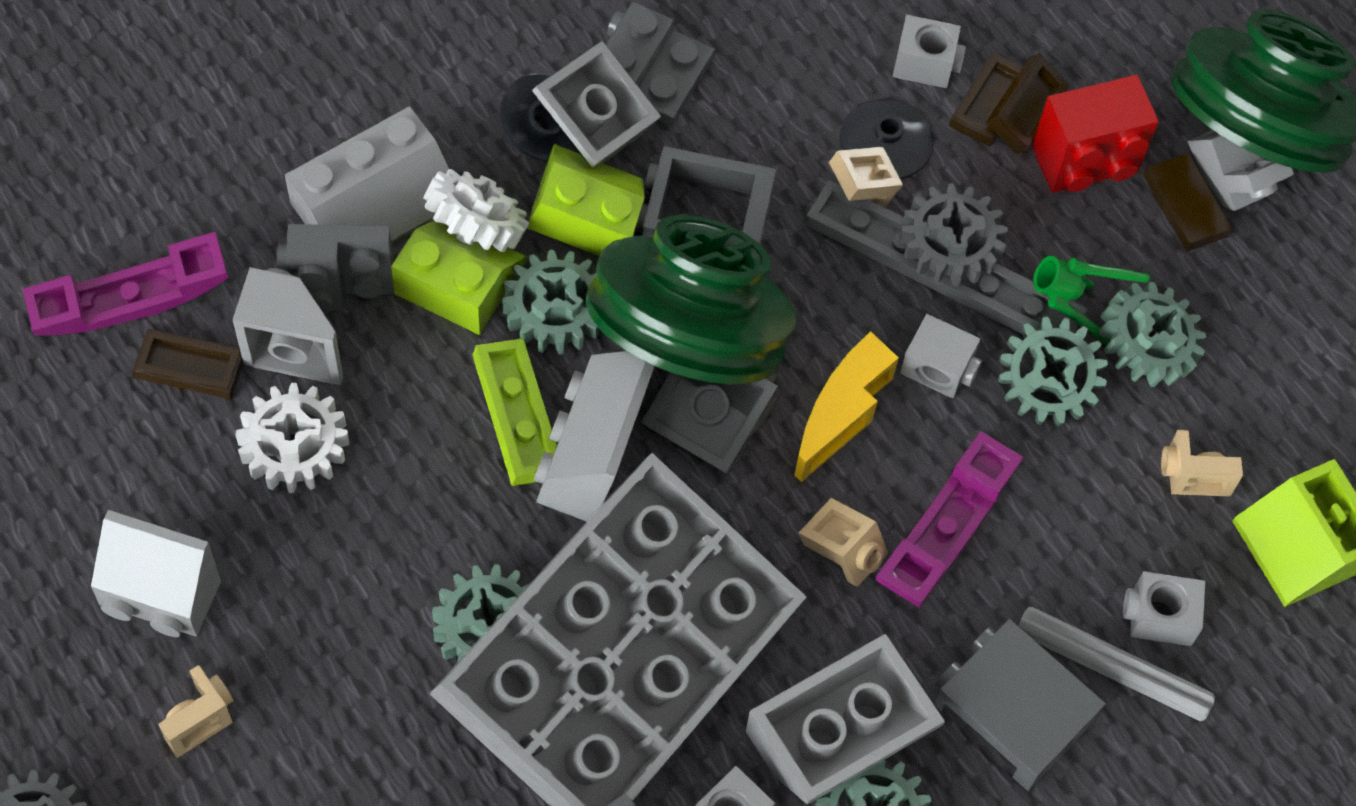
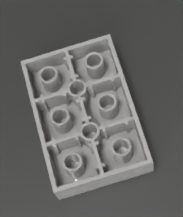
(619, 643)

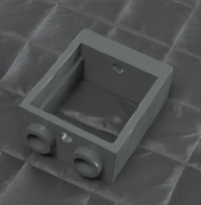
(712, 172)

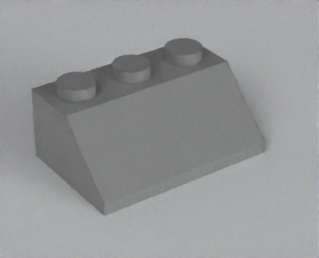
(371, 178)
(592, 433)
(842, 720)

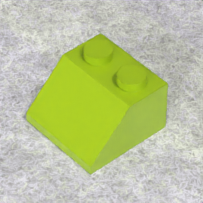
(585, 203)
(453, 277)

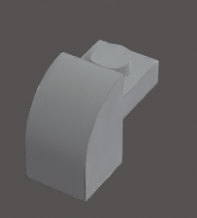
(1233, 172)

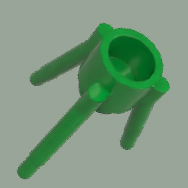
(1066, 281)

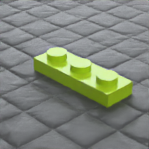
(514, 407)

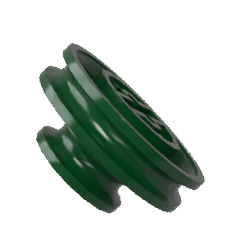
(1273, 90)
(693, 301)

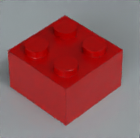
(1094, 134)

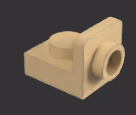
(866, 174)
(1199, 474)
(846, 540)
(200, 719)

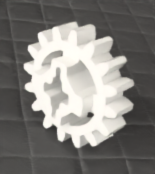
(475, 210)
(314, 442)

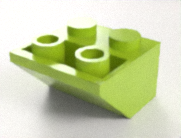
(1304, 532)

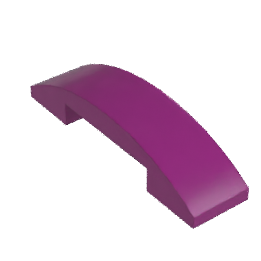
(128, 294)
(950, 520)

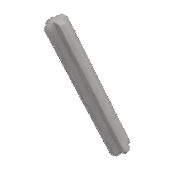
(1117, 664)

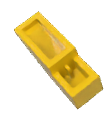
(845, 403)

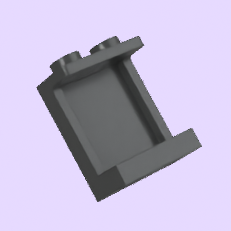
(1019, 700)

